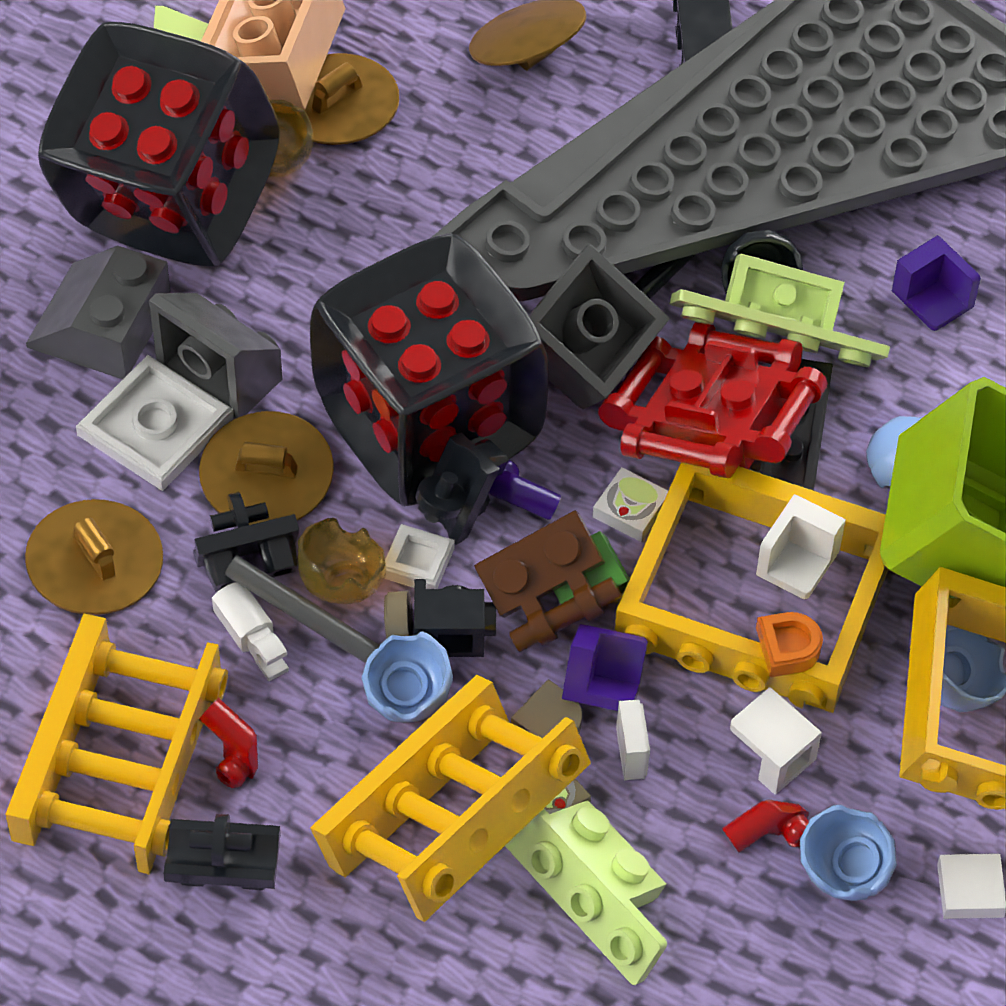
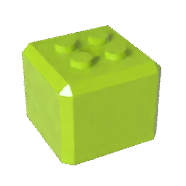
(951, 490)

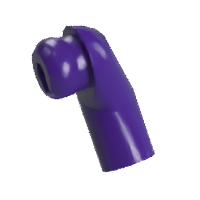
(524, 493)

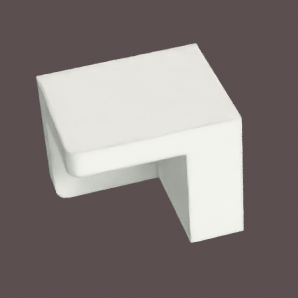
(800, 547)
(779, 737)

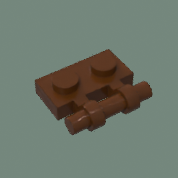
(539, 565)

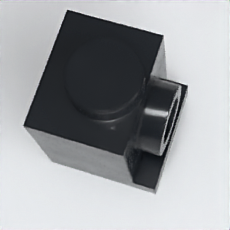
(454, 618)

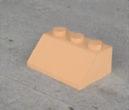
(278, 41)

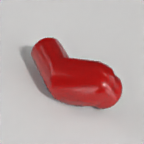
(239, 744)
(768, 818)

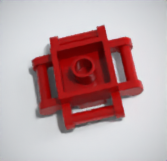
(715, 401)

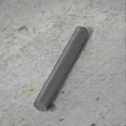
(301, 609)

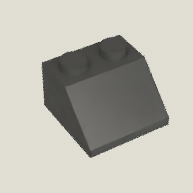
(102, 311)
(594, 327)
(214, 349)

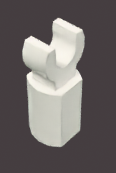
(250, 628)

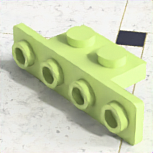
(782, 302)
(596, 883)

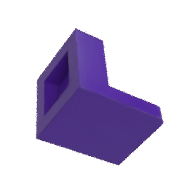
(936, 283)
(604, 667)

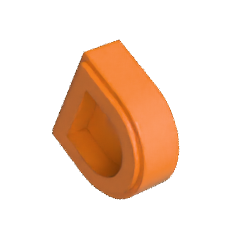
(789, 642)

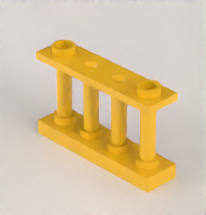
(76, 705)
(421, 767)

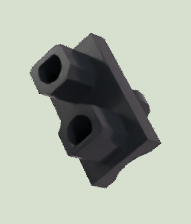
(460, 484)
(272, 538)
(222, 853)

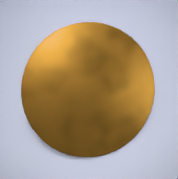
(527, 33)
(351, 99)
(269, 461)
(94, 557)

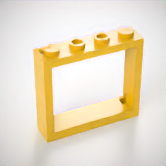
(977, 609)
(739, 658)

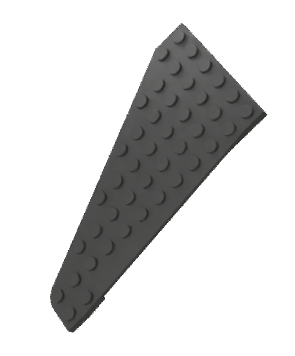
(760, 132)

